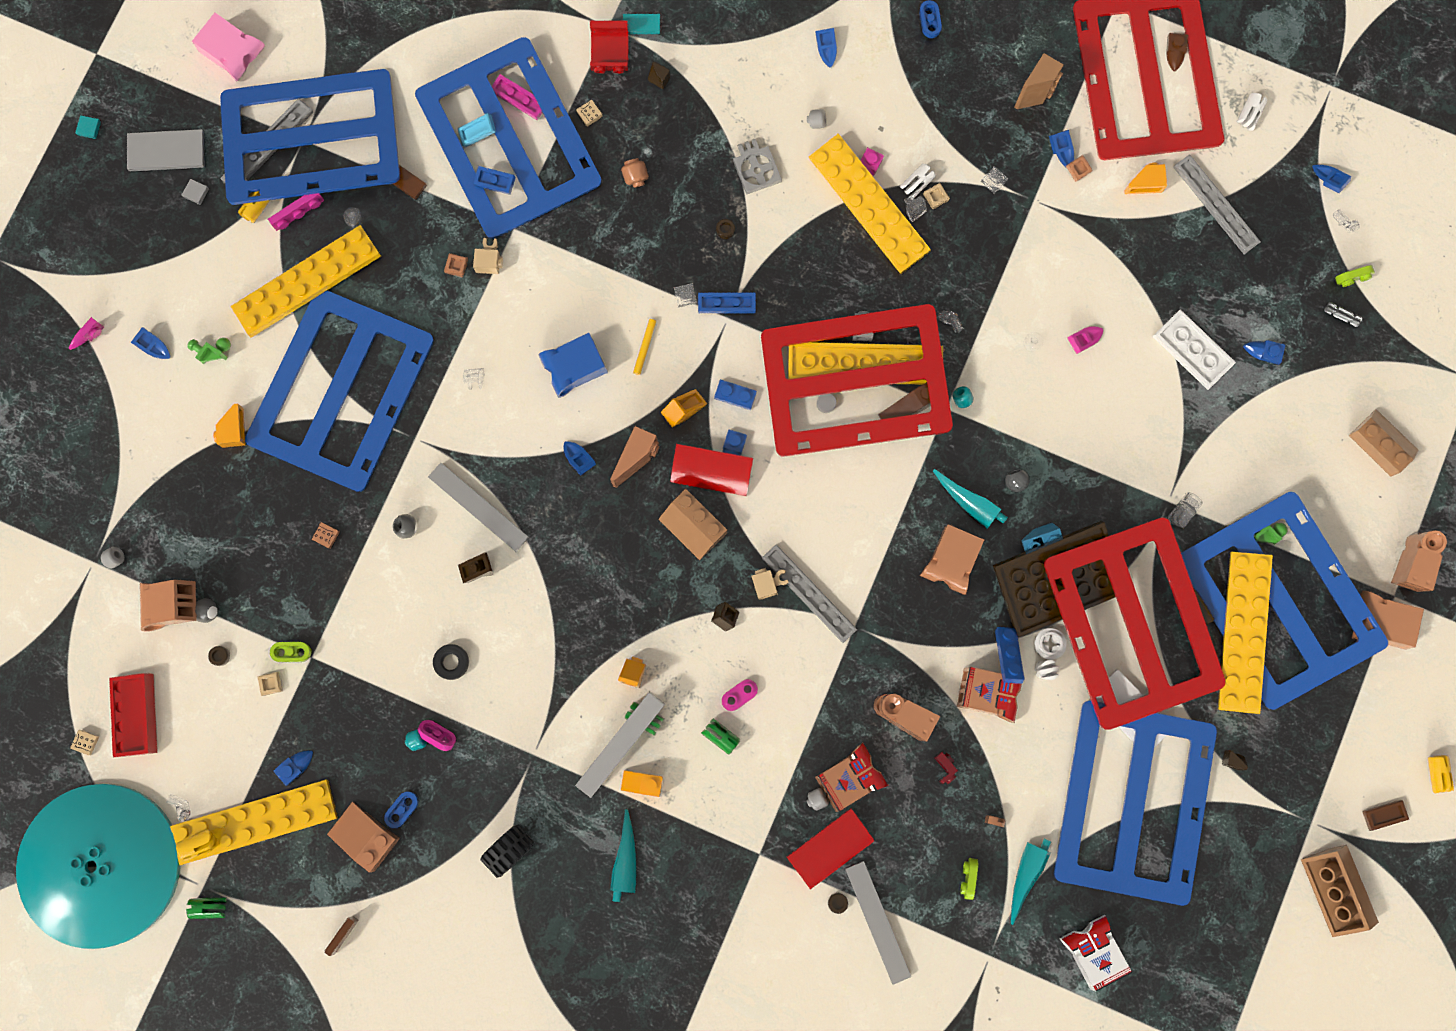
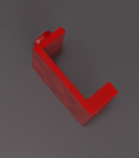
(609, 46)

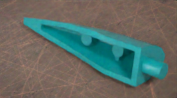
(974, 504)
(1030, 868)
(624, 869)

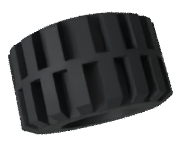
(507, 851)

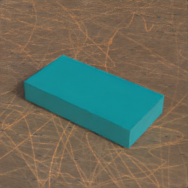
(643, 23)

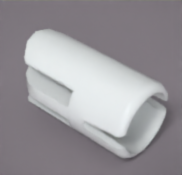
(1252, 111)
(921, 177)
(1046, 670)

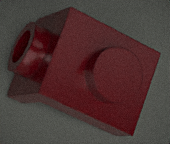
(946, 763)

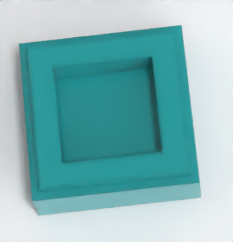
(88, 127)

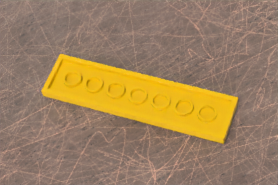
(869, 203)
(305, 281)
(827, 358)
(1245, 632)
(261, 819)

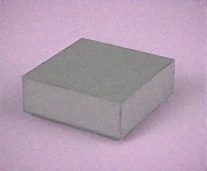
(195, 191)

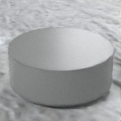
(826, 403)

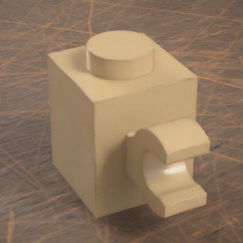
(487, 259)
(766, 584)

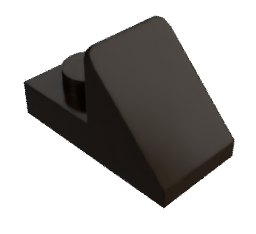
(475, 568)

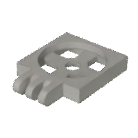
(750, 154)

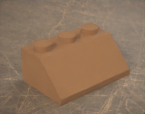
(1040, 83)
(1384, 443)
(693, 524)

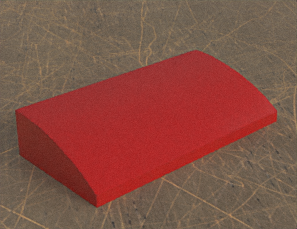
(711, 470)
(133, 715)
(830, 848)

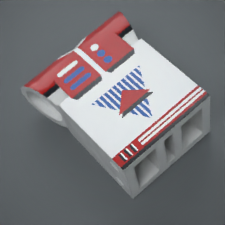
(1097, 954)

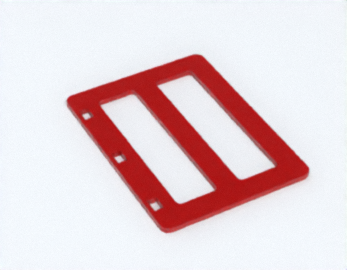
(1099, 96)
(845, 436)
(1160, 693)

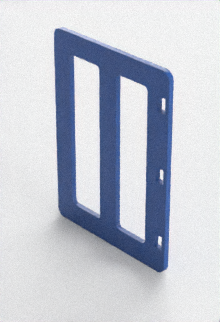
(475, 75)
(238, 144)
(308, 453)
(1320, 666)
(1188, 831)

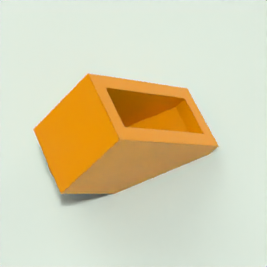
(1149, 180)
(683, 407)
(231, 428)
(632, 672)
(642, 783)

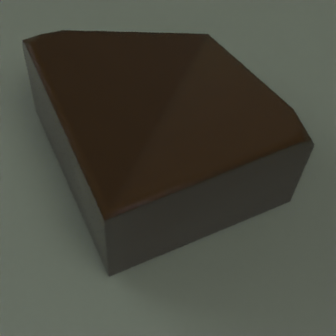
(659, 75)
(725, 616)
(1234, 761)

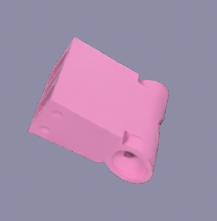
(227, 46)

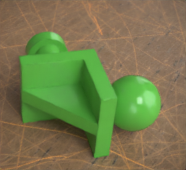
(208, 352)
(1270, 534)

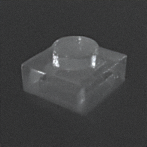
(685, 295)

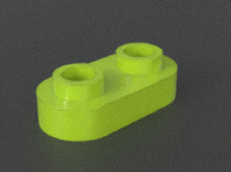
(1348, 278)
(291, 652)
(968, 887)

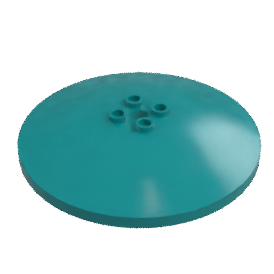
(133, 858)

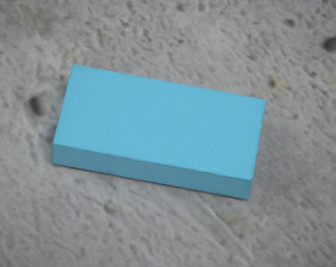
(476, 130)

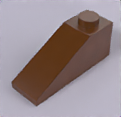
(909, 405)

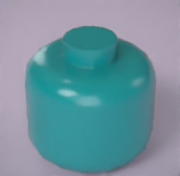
(963, 397)
(414, 741)

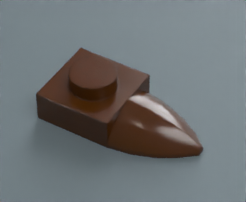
(1176, 49)

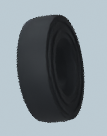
(463, 662)

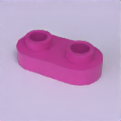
(739, 694)
(436, 735)

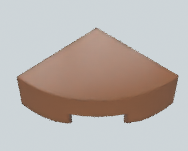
(995, 821)

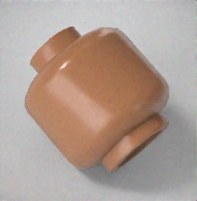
(634, 172)

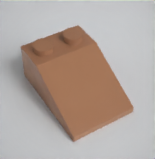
(636, 454)
(363, 837)

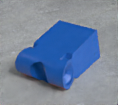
(573, 364)

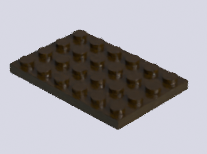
(1028, 589)

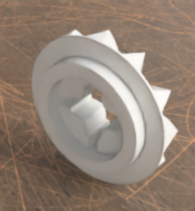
(1057, 638)

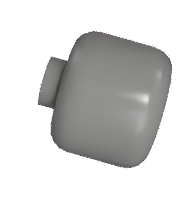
(817, 118)
(112, 557)
(817, 799)

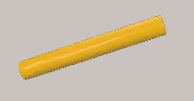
(644, 346)

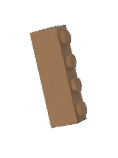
(1340, 891)

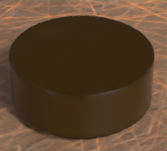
(725, 228)
(219, 656)
(838, 903)

